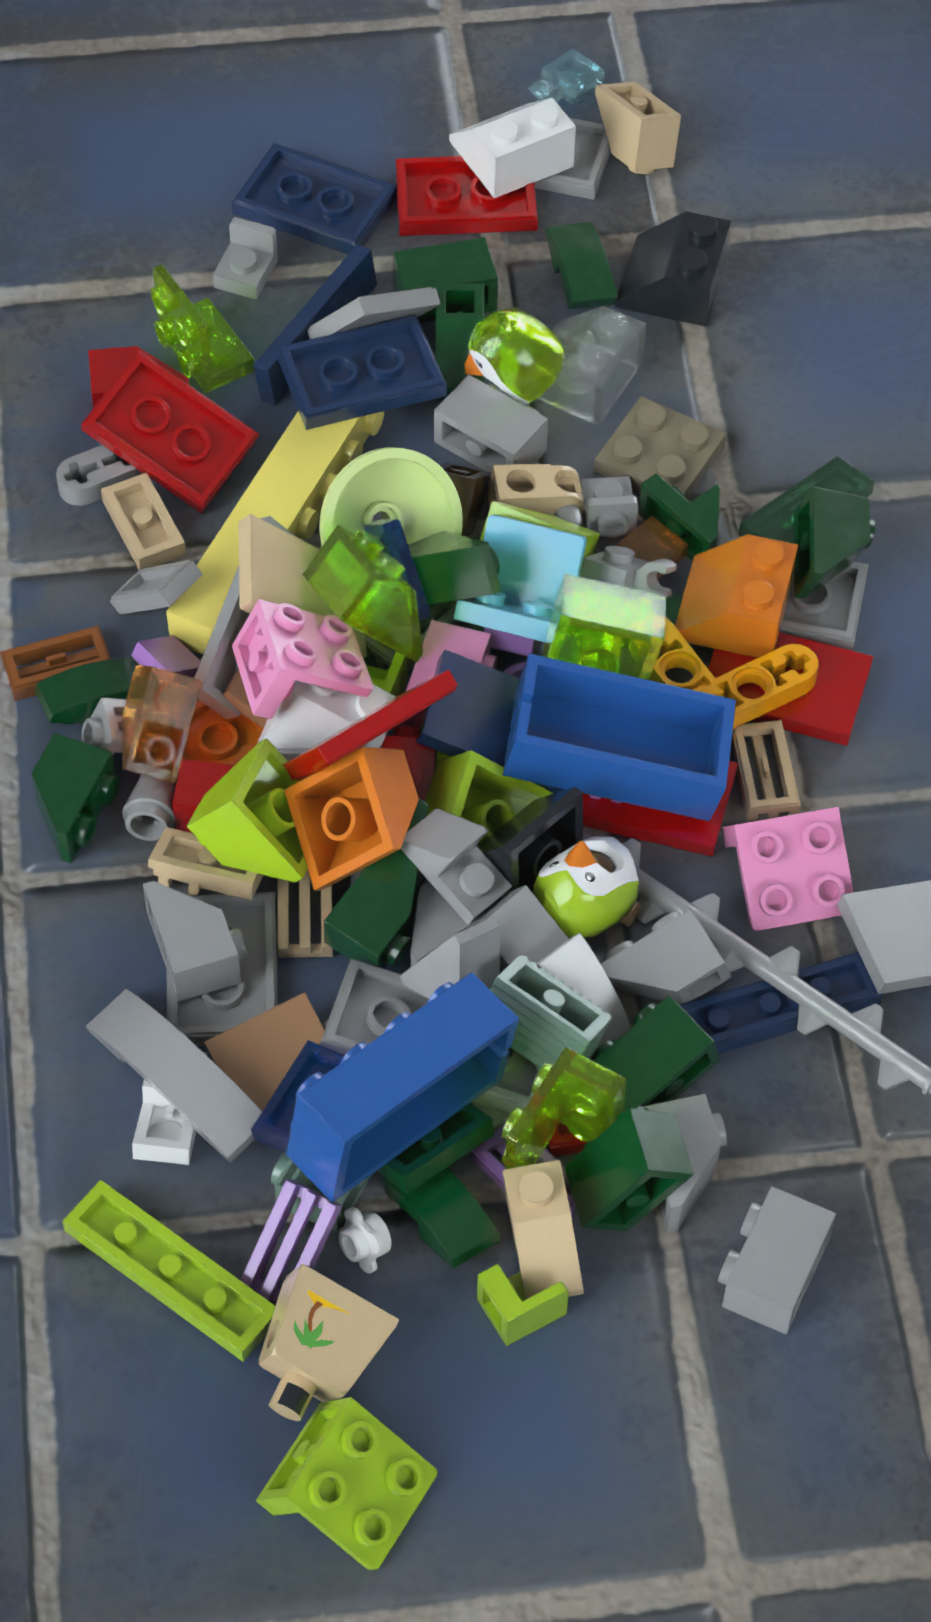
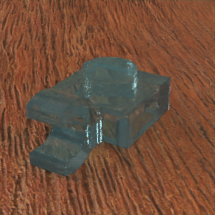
(568, 77)

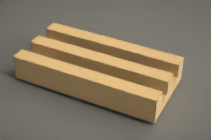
(769, 804)
(305, 948)

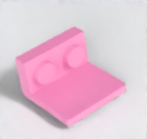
(298, 645)
(791, 867)

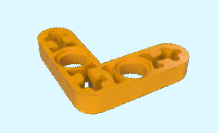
(761, 671)

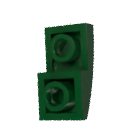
(582, 264)
(75, 693)
(447, 1217)

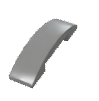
(178, 1072)

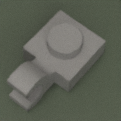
(621, 568)

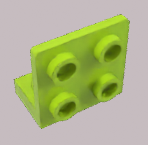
(350, 1480)

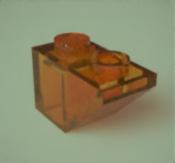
(157, 721)

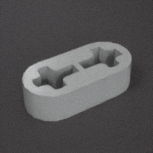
(97, 469)

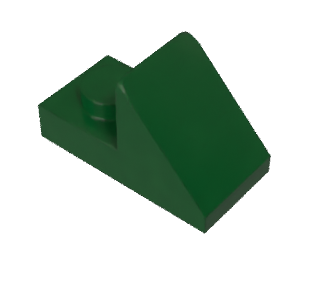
(691, 521)

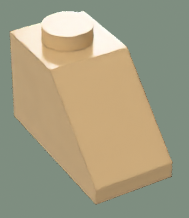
(638, 126)
(542, 1228)

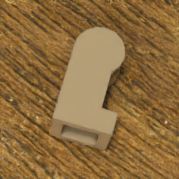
(535, 487)

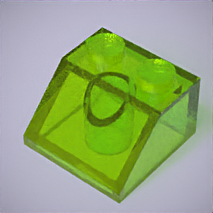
(367, 590)
(606, 627)

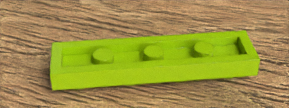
(171, 1270)

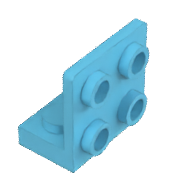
(529, 577)

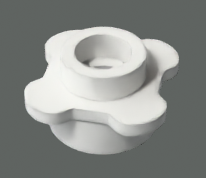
(364, 1238)

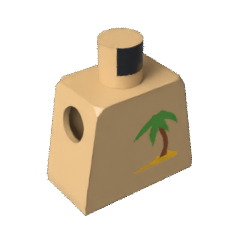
(319, 1341)

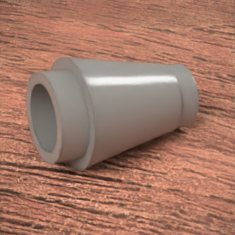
(149, 805)

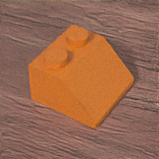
(738, 595)
(352, 812)

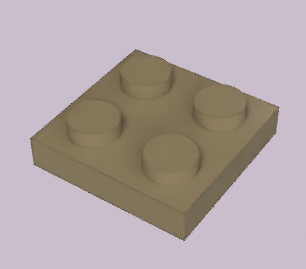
(662, 443)

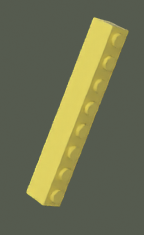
(287, 489)

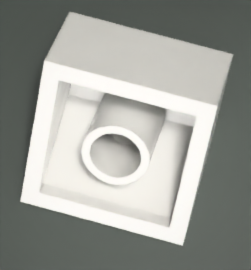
(518, 146)
(319, 712)

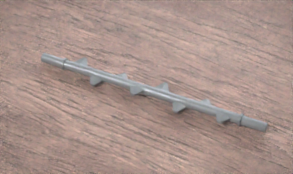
(782, 973)

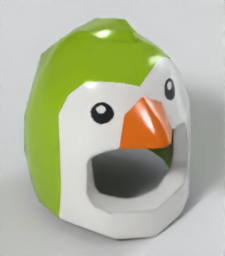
(584, 894)

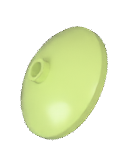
(398, 486)

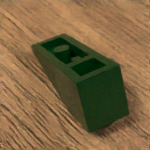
(377, 910)

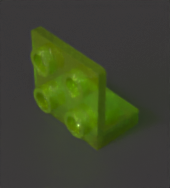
(198, 335)
(569, 1093)

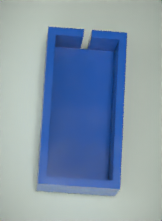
(620, 737)
(400, 1085)

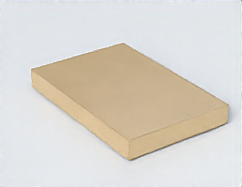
(273, 570)

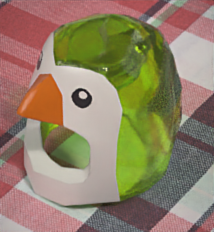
(515, 354)

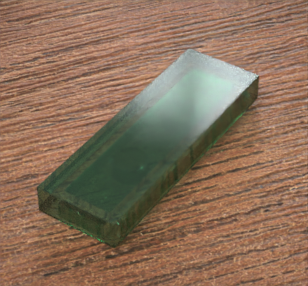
(777, 517)

